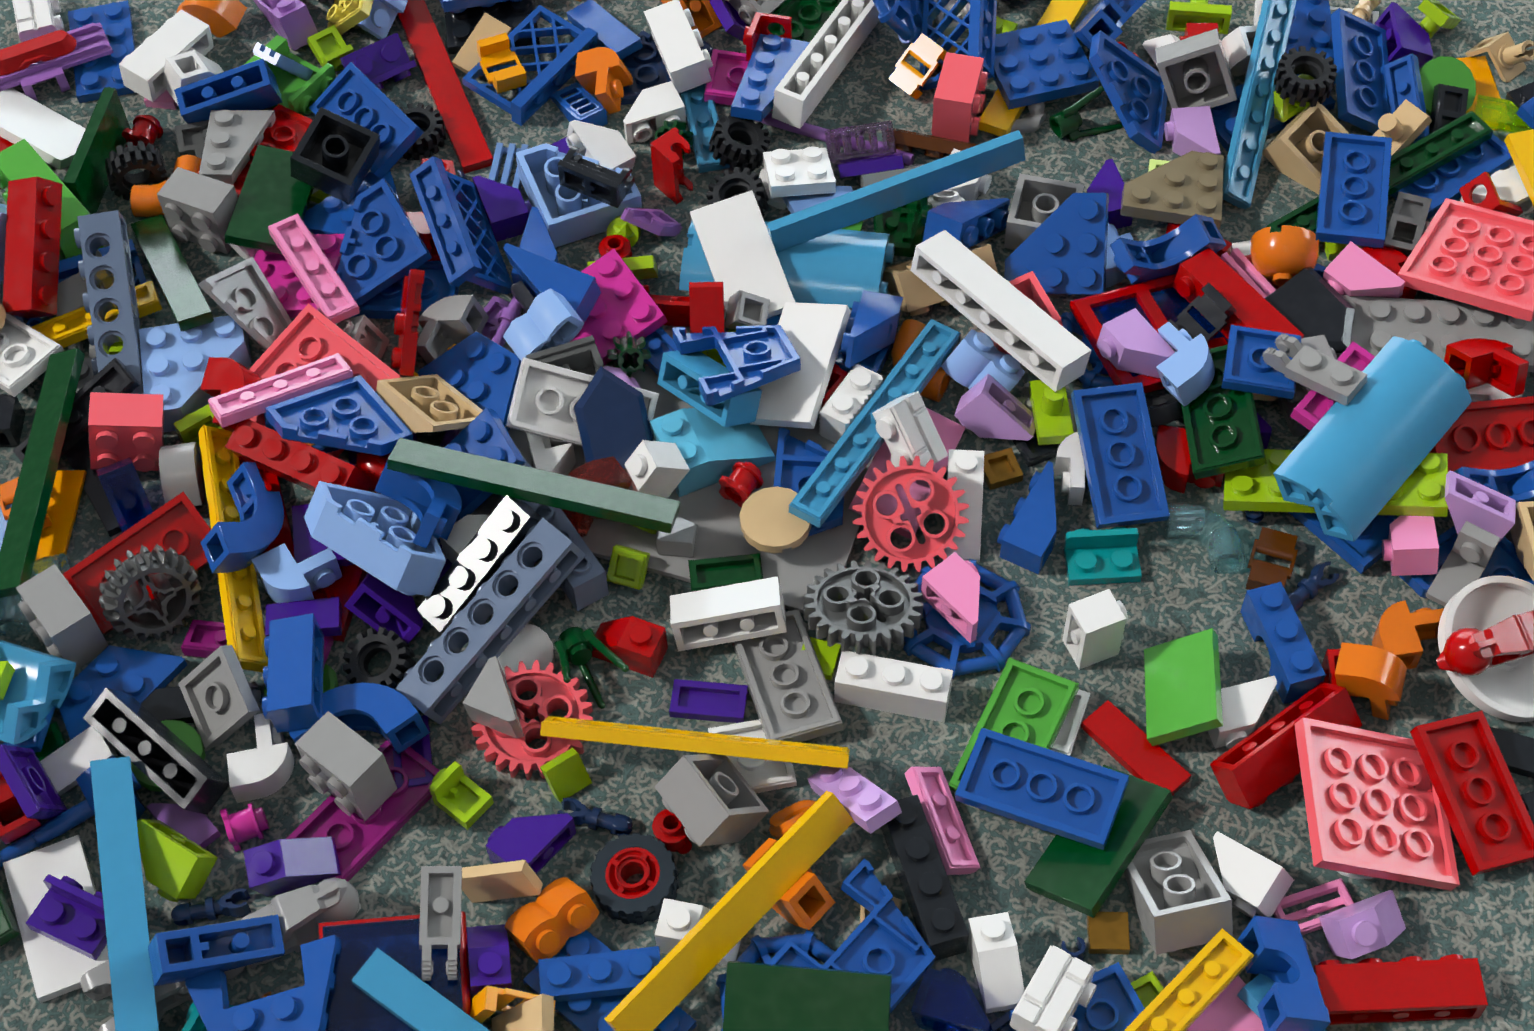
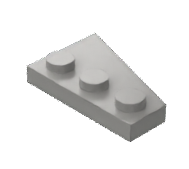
(231, 139)
(249, 301)

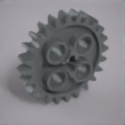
(863, 607)

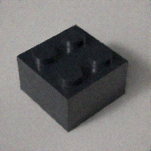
(335, 155)

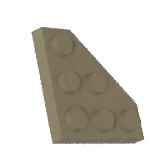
(1177, 190)

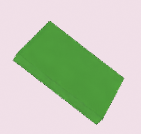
(1183, 687)

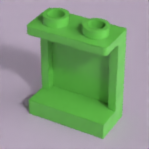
(294, 91)

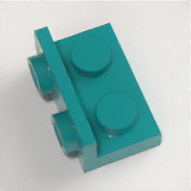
(1102, 556)

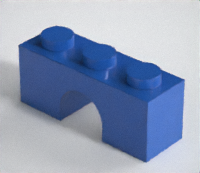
(1292, 657)
(1282, 955)

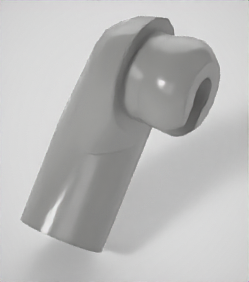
(1032, 120)

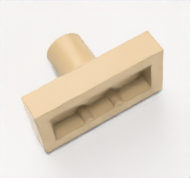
(1403, 125)

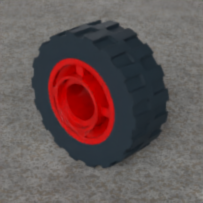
(628, 857)

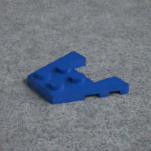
(750, 354)
(880, 944)
(286, 1011)

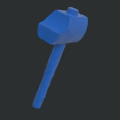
(65, 820)

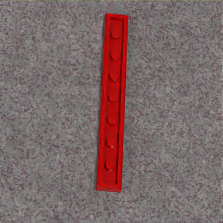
(445, 87)

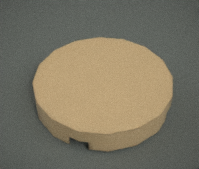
(769, 524)

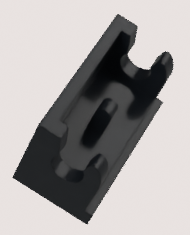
(594, 179)

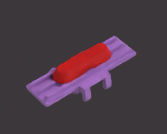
(50, 55)

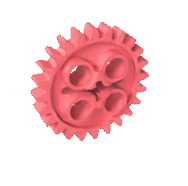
(940, 501)
(551, 695)

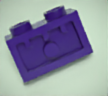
(382, 60)
(71, 916)

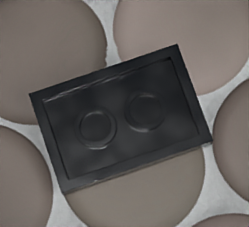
(461, 24)

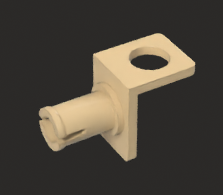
(1505, 55)

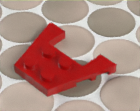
(407, 324)

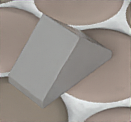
(491, 701)

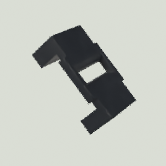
(1212, 307)

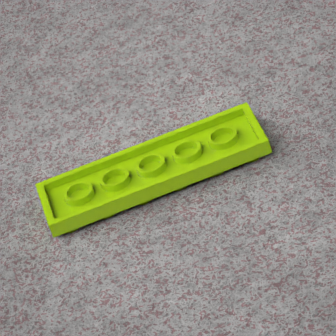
(1258, 490)

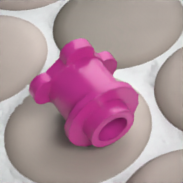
(244, 825)

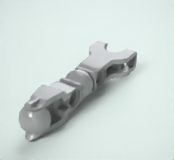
(298, 917)

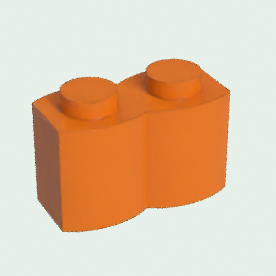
(557, 914)

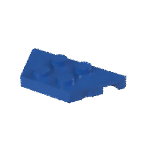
(335, 215)
(480, 372)
(794, 467)
(121, 670)

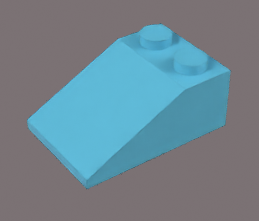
(709, 447)

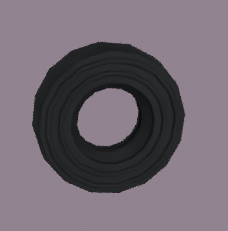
(1163, 409)

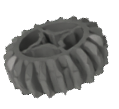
(172, 587)

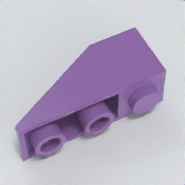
(289, 20)

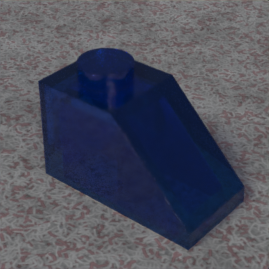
(125, 493)
(948, 1003)

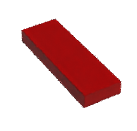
(1132, 749)

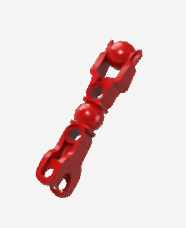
(1473, 651)

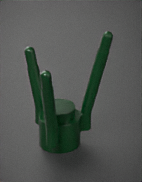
(1067, 122)
(576, 647)

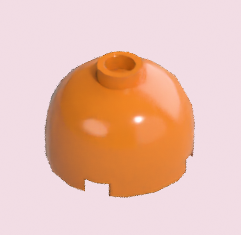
(1283, 253)

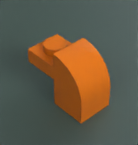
(220, 14)
(603, 74)
(1402, 631)
(1372, 675)
(804, 901)

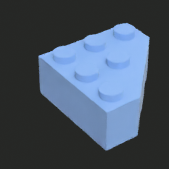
(565, 211)
(177, 360)
(375, 536)

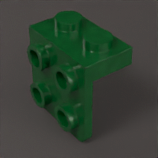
(904, 225)

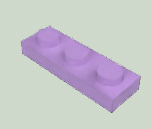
(862, 799)

